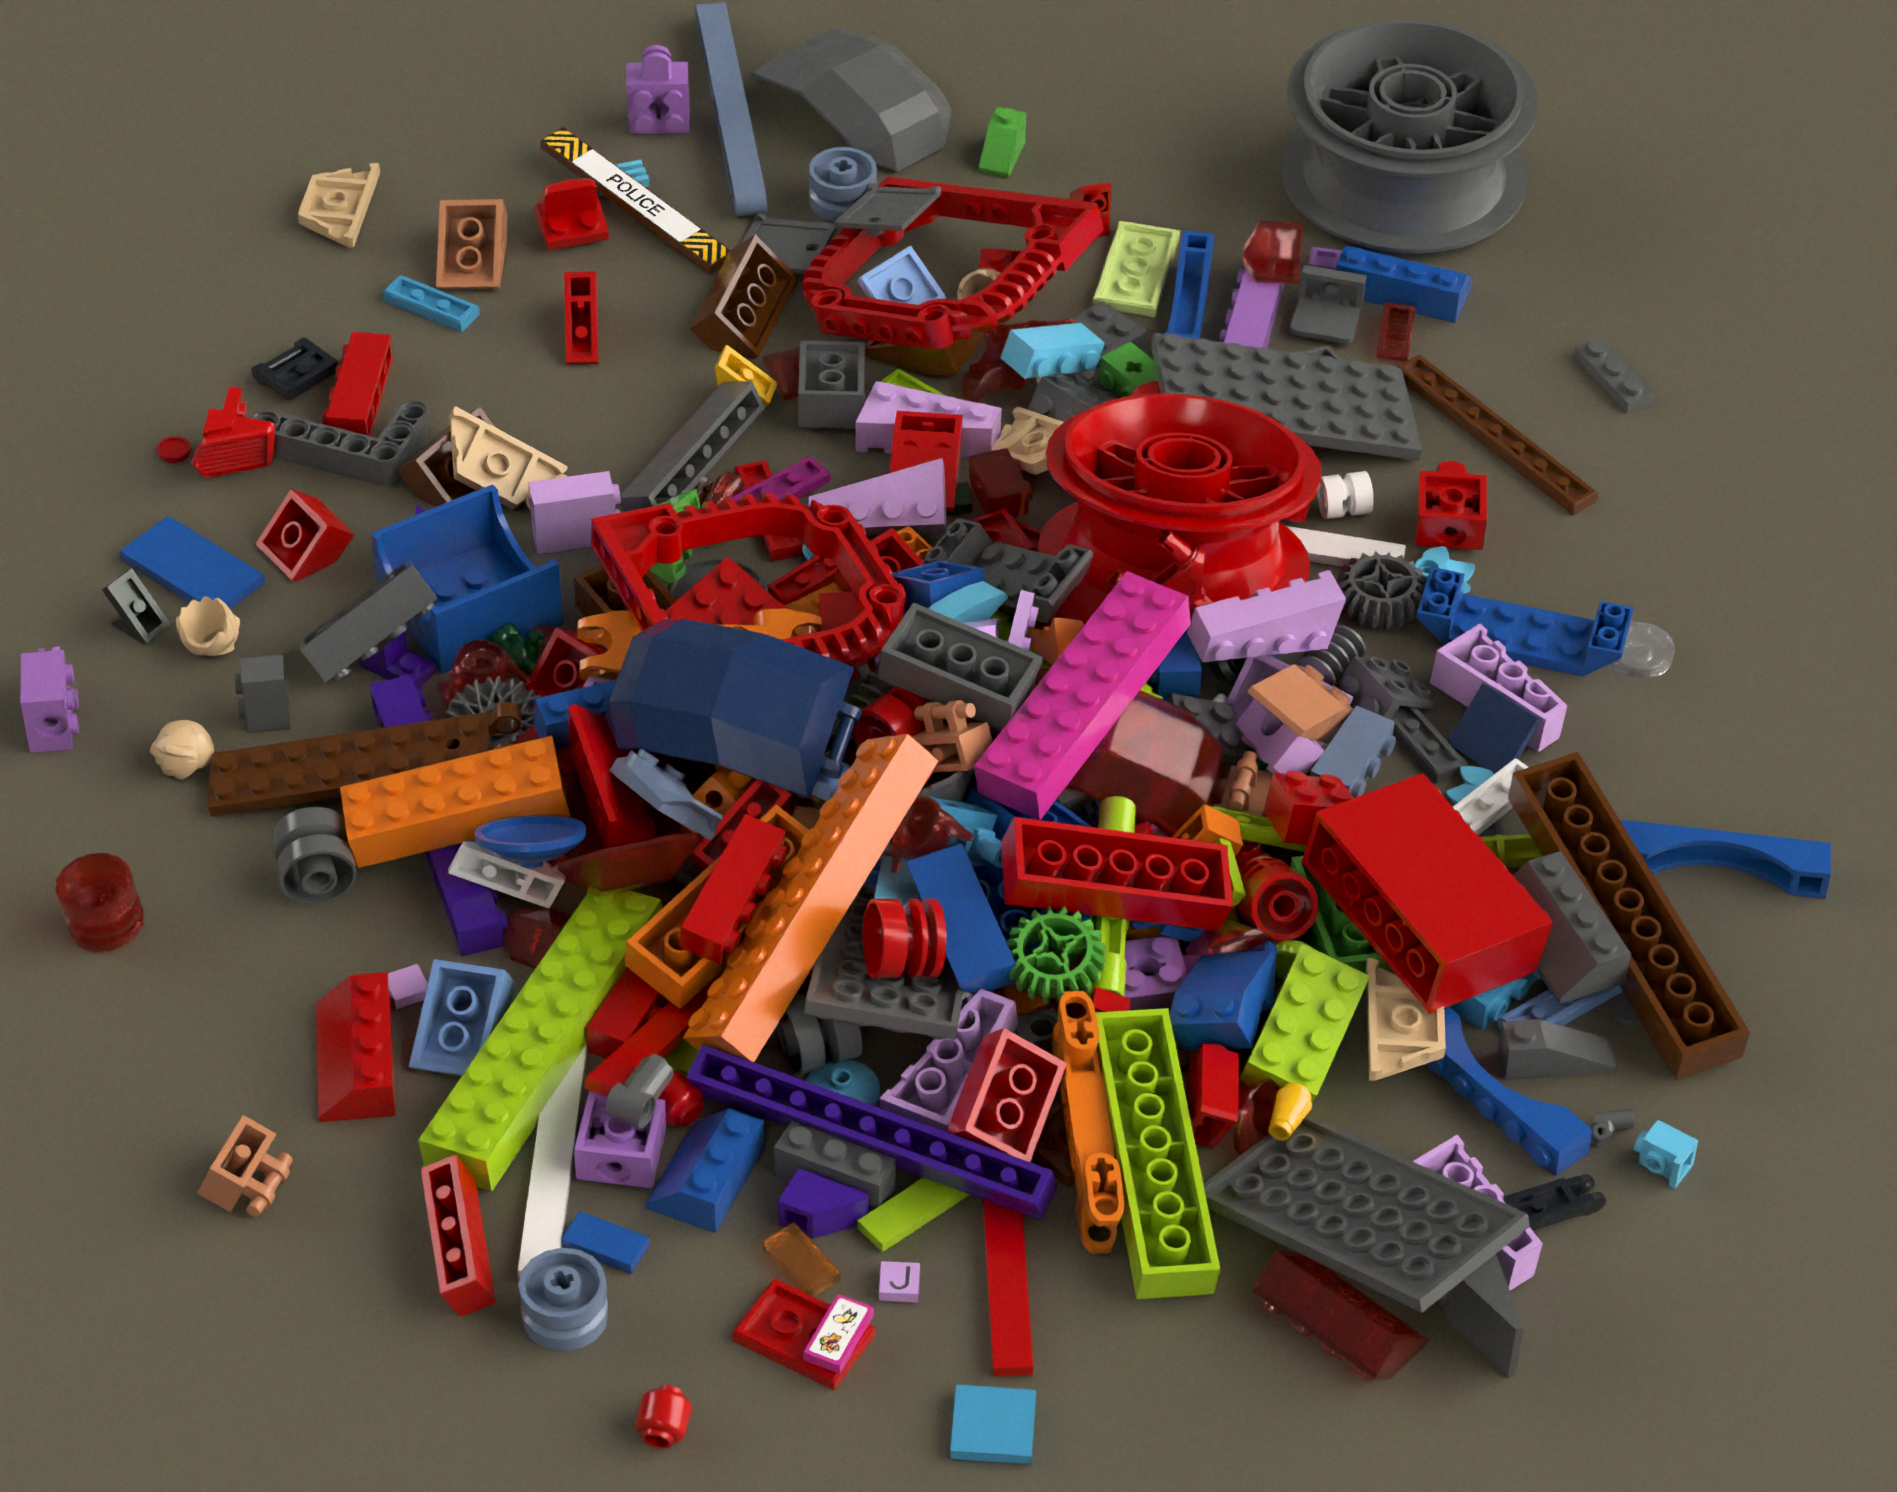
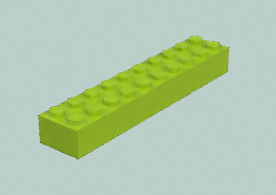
(536, 1039)

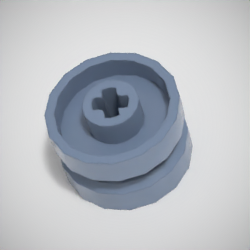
(839, 180)
(563, 1299)

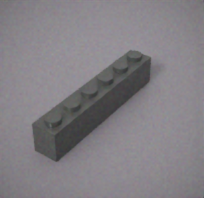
(695, 446)

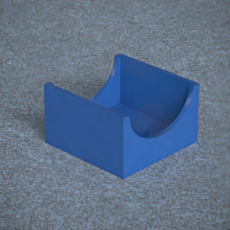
(473, 570)

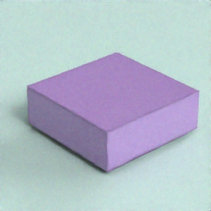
(407, 986)

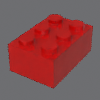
(1007, 1094)

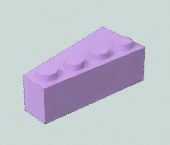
(878, 417)
(896, 500)
(1269, 621)
(1475, 660)
(935, 1082)
(1449, 1159)

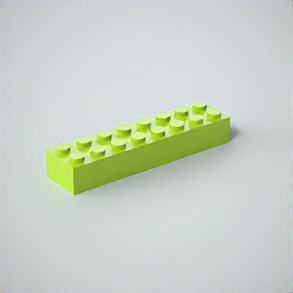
(1157, 1155)

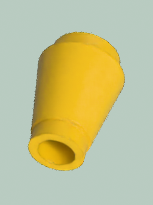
(1289, 1110)

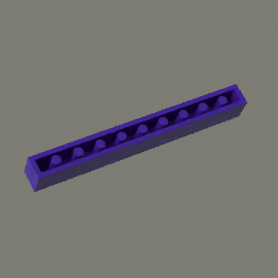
(468, 905)
(913, 1144)

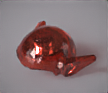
(477, 662)
(925, 831)

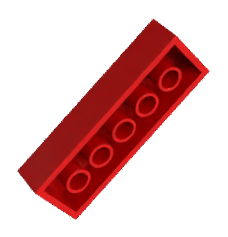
(1116, 874)

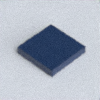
(1494, 729)

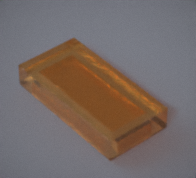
(801, 1260)

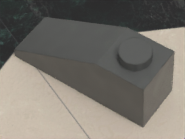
(1551, 1050)

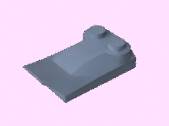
(665, 791)

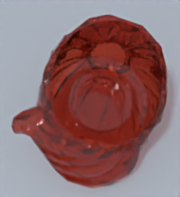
(990, 376)
(1254, 1112)

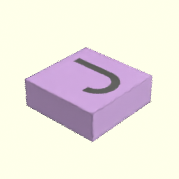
(899, 1282)

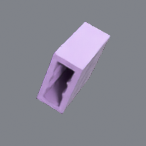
(565, 507)

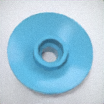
(848, 1079)

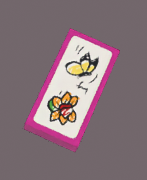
(838, 1333)

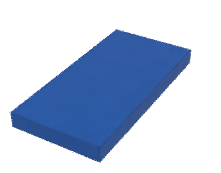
(191, 564)

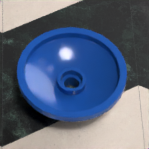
(530, 838)

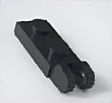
(1557, 1200)

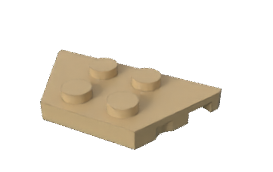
(338, 203)
(1028, 439)
(490, 456)
(1398, 1026)

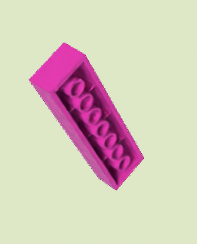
(1082, 695)

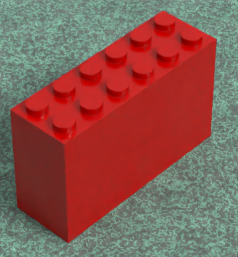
(1426, 892)

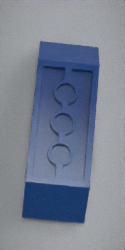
(1528, 633)

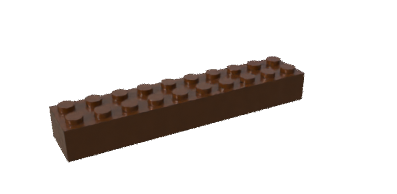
(1667, 973)

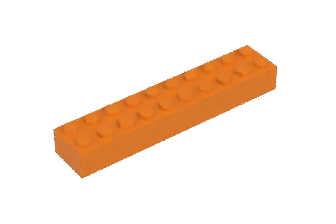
(811, 897)

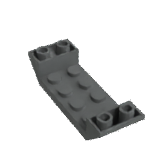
(1015, 567)

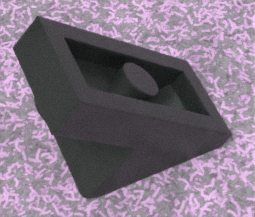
(137, 609)

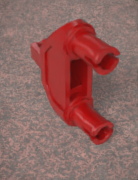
(1183, 574)

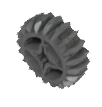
(1381, 590)

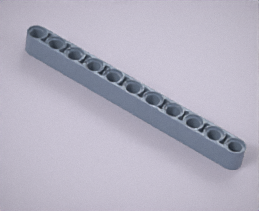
(730, 109)

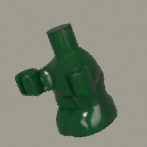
(521, 651)

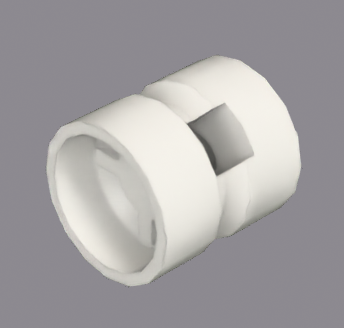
(1345, 495)

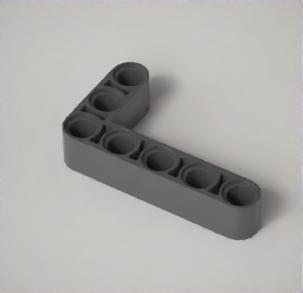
(351, 452)

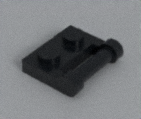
(296, 369)

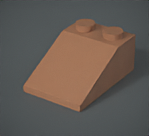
(471, 244)
(1304, 702)

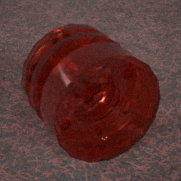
(100, 902)

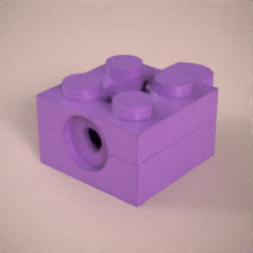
(657, 90)
(48, 700)
(1166, 970)
(609, 1141)

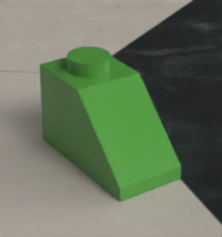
(1003, 142)

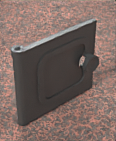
(888, 206)
(791, 239)

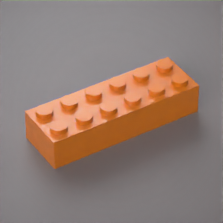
(450, 800)
(655, 948)

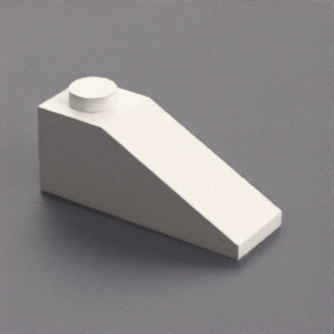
(530, 884)

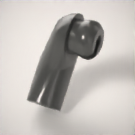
(1605, 1123)

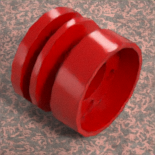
(904, 938)

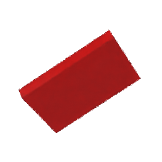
(782, 1327)

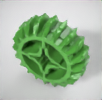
(1066, 939)

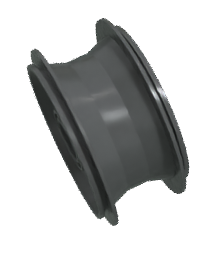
(1408, 136)

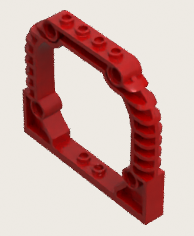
(1054, 241)
(640, 538)

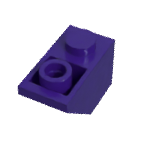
(820, 1205)

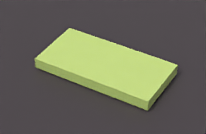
(1137, 268)

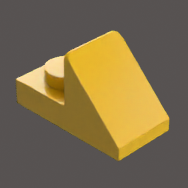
(736, 368)

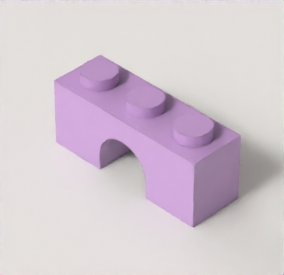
(1276, 742)

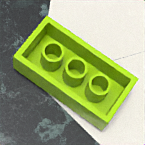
(1306, 1022)

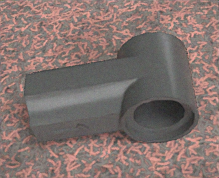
(637, 1098)

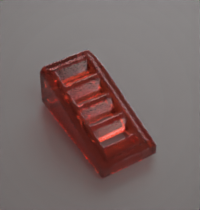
(1397, 314)

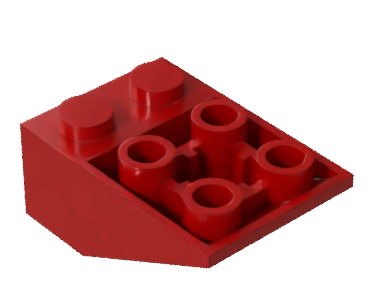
(925, 438)

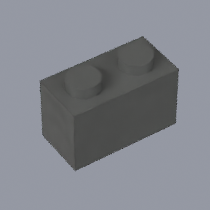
(264, 693)

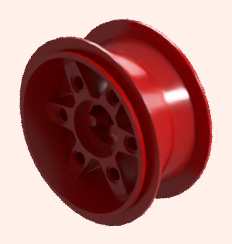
(1185, 467)

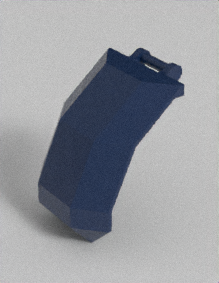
(733, 703)

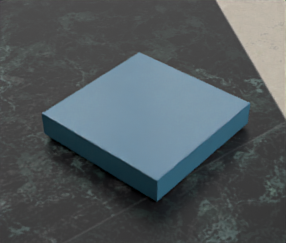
(993, 1424)

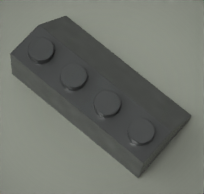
(367, 621)
(957, 662)
(1582, 946)

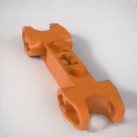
(619, 628)
(1088, 1124)

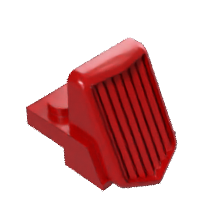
(570, 214)
(233, 441)

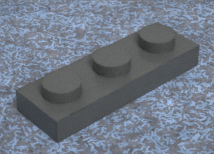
(1614, 375)

